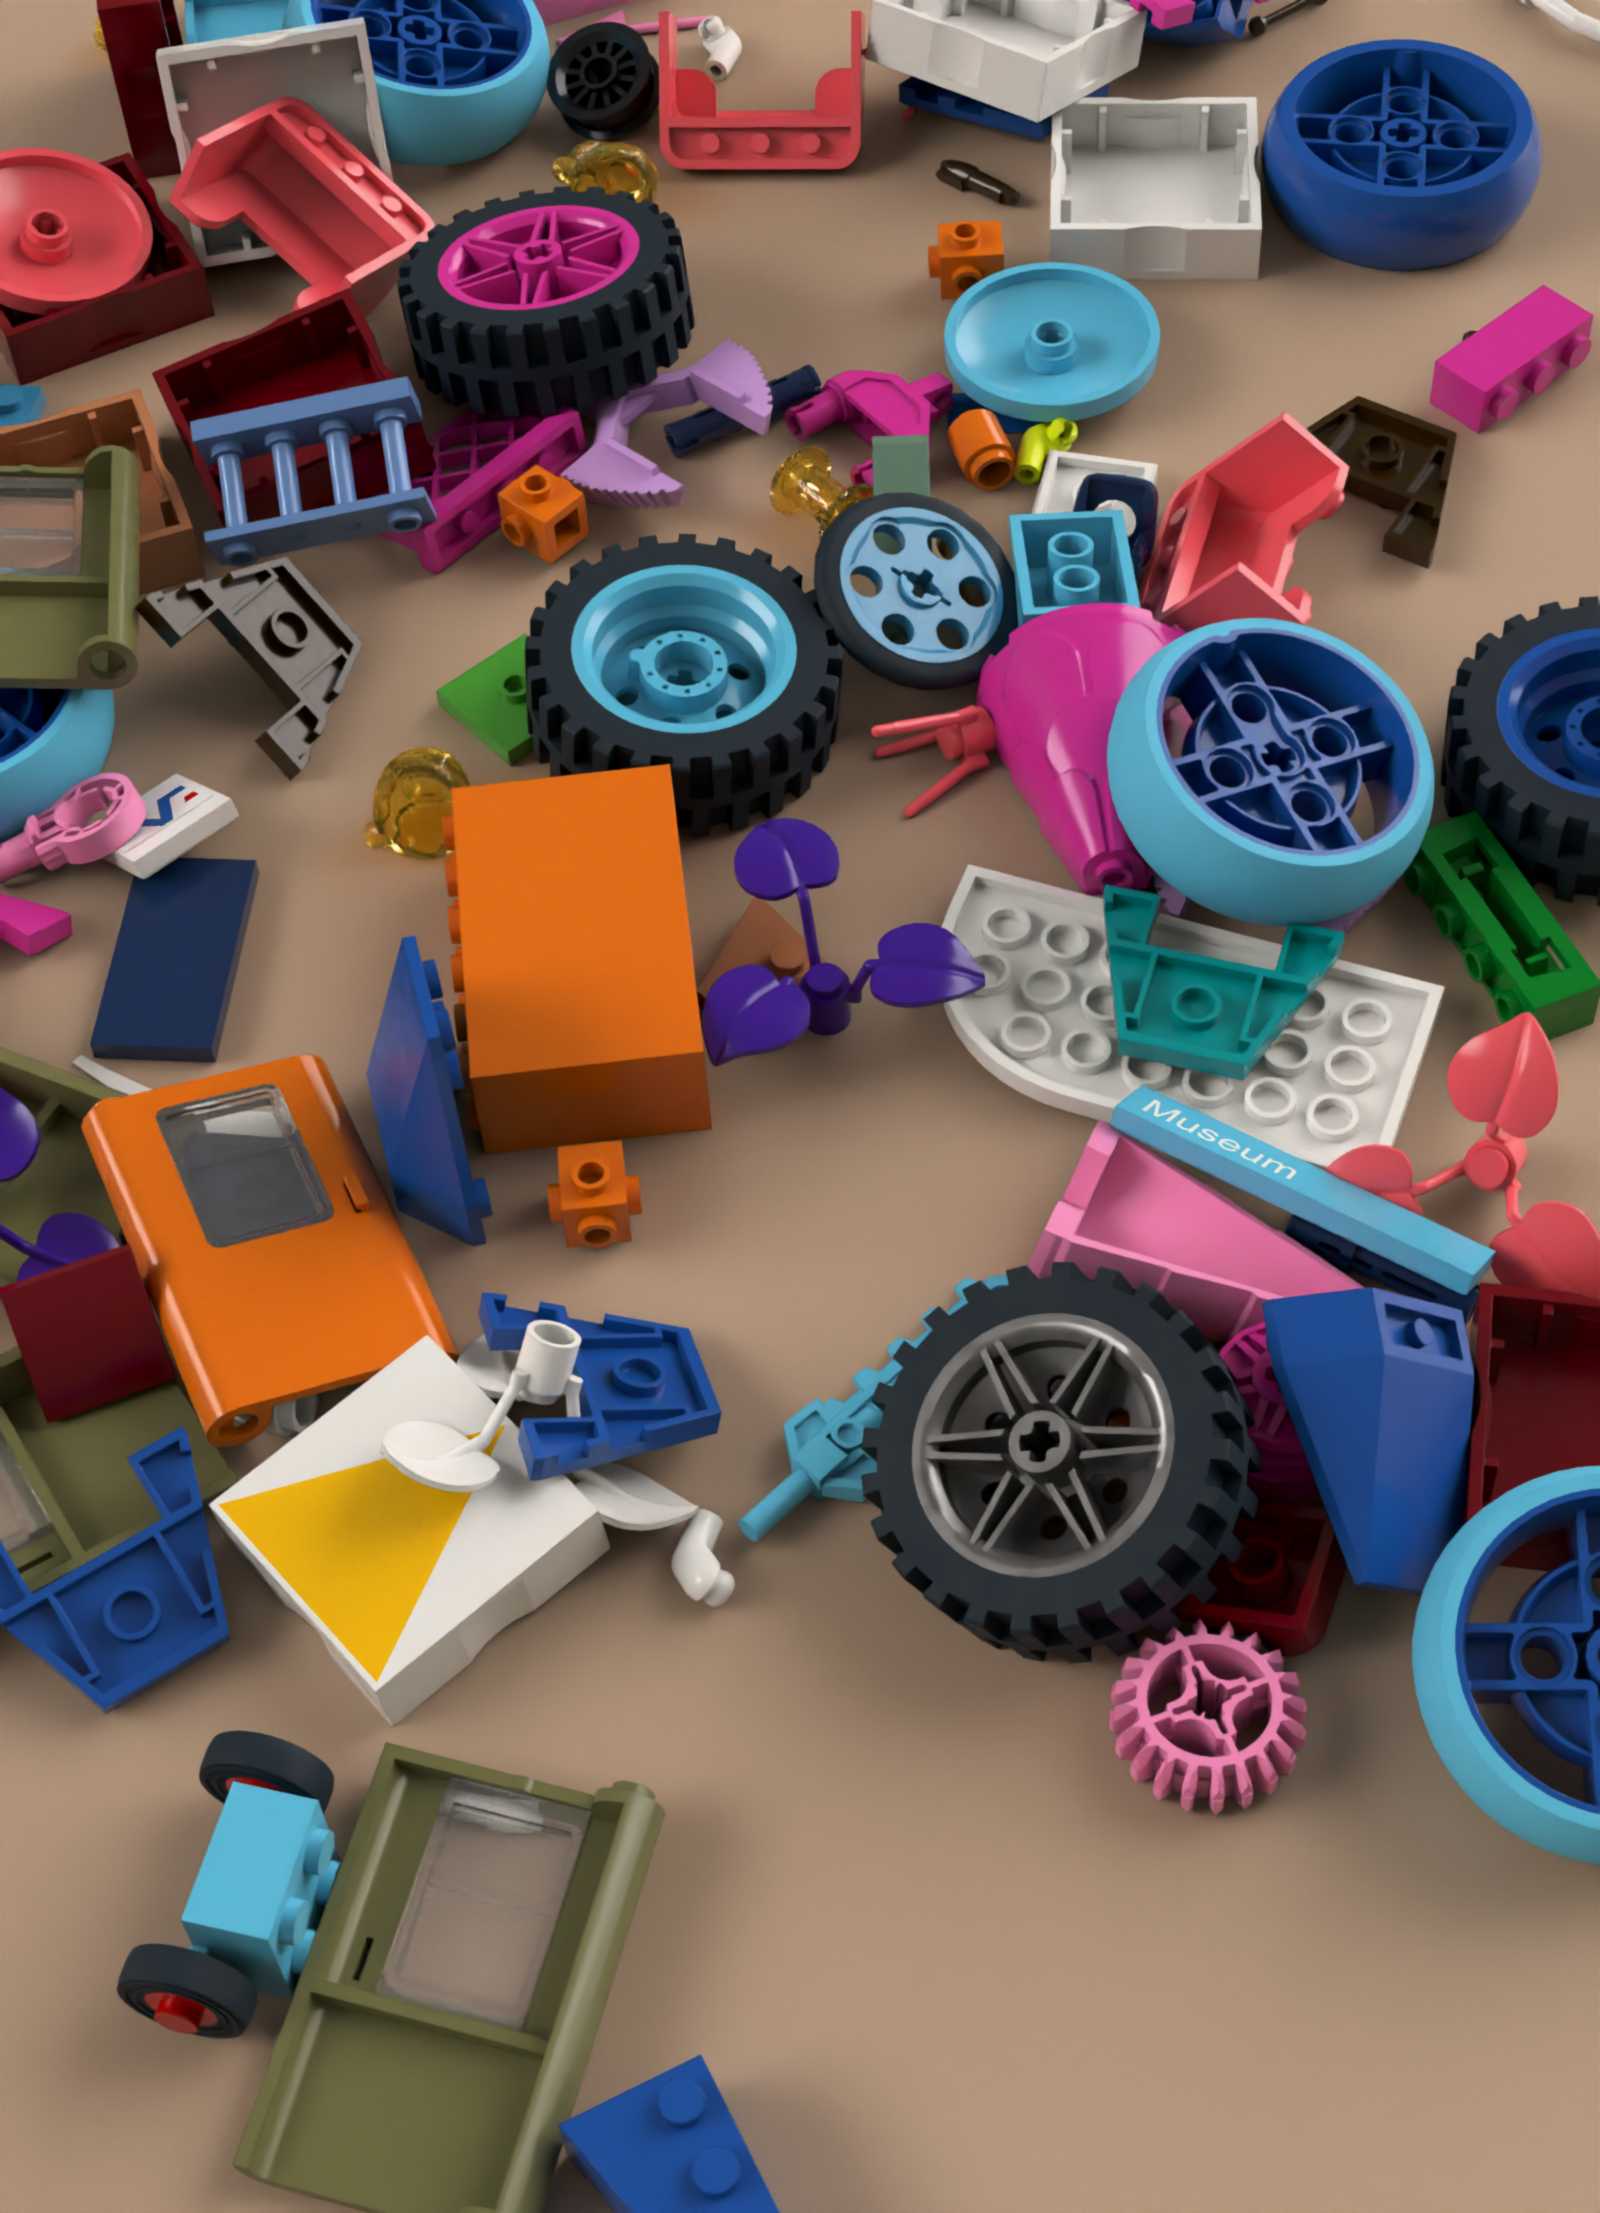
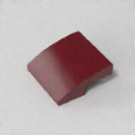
(87, 1333)

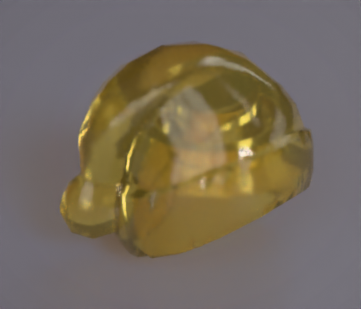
(609, 166)
(411, 802)

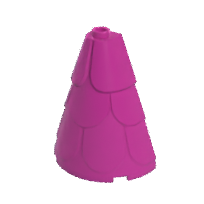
(1052, 719)

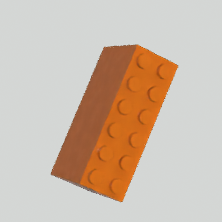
(573, 961)

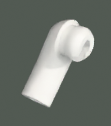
(721, 44)

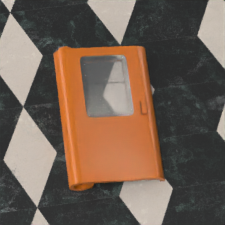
(254, 1242)

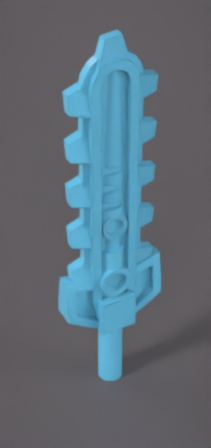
(828, 1438)

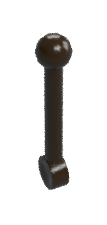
(1258, 24)

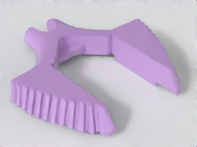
(619, 476)

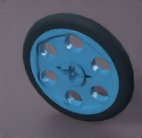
(977, 561)

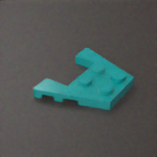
(1199, 1007)

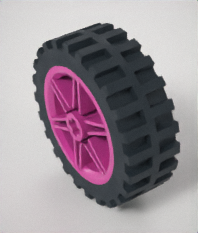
(547, 301)

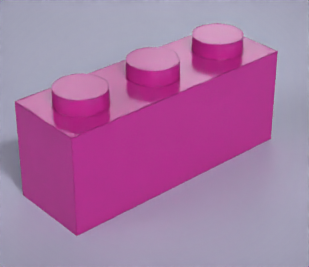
(1511, 359)

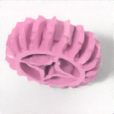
(1222, 1680)

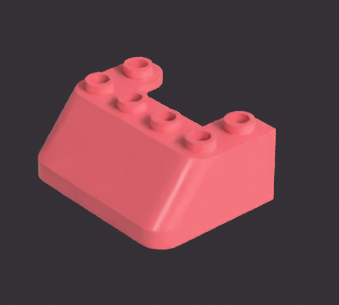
(304, 198)
(1236, 528)

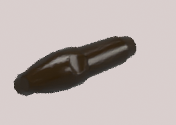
(966, 176)

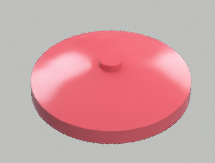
(67, 230)

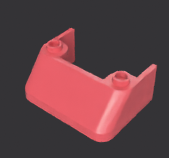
(707, 139)

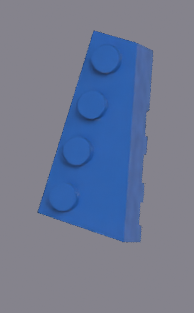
(668, 2148)

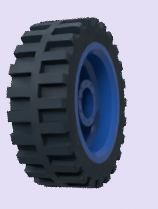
(1529, 744)

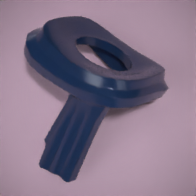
(1138, 495)

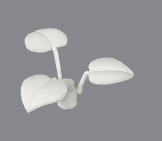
(540, 1375)

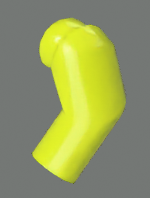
(1036, 446)

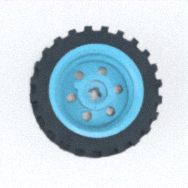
(651, 670)

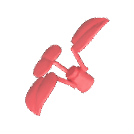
(1514, 1086)

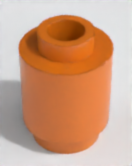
(982, 449)

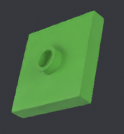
(493, 702)

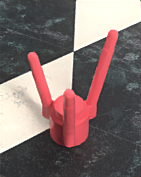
(960, 736)

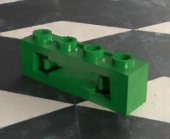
(1507, 924)

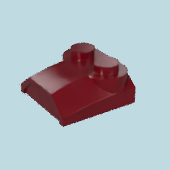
(1280, 1582)

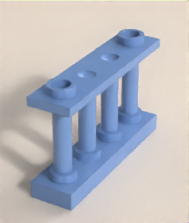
(303, 422)

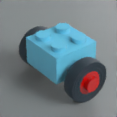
(253, 1895)

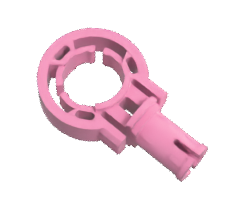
(58, 832)

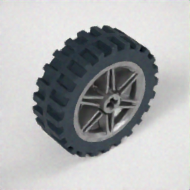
(1115, 1562)

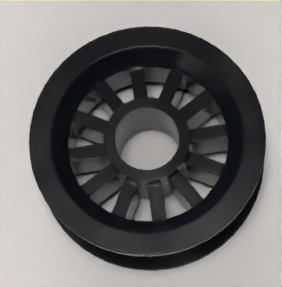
(604, 81)

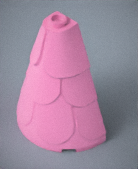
(1176, 1235)

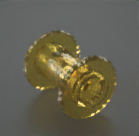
(806, 484)

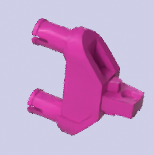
(873, 406)

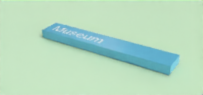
(1303, 1189)

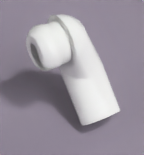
(697, 1566)

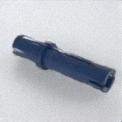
(713, 425)
(1368, 1264)

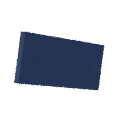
(176, 961)

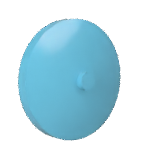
(1051, 341)

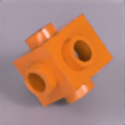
(965, 255)
(543, 514)
(594, 1195)

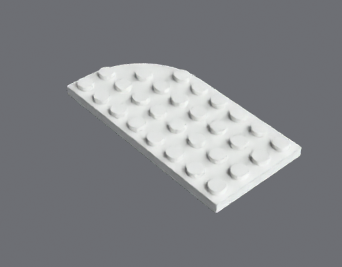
(1049, 1024)

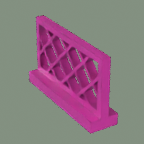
(472, 504)

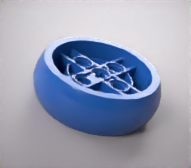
(1401, 154)

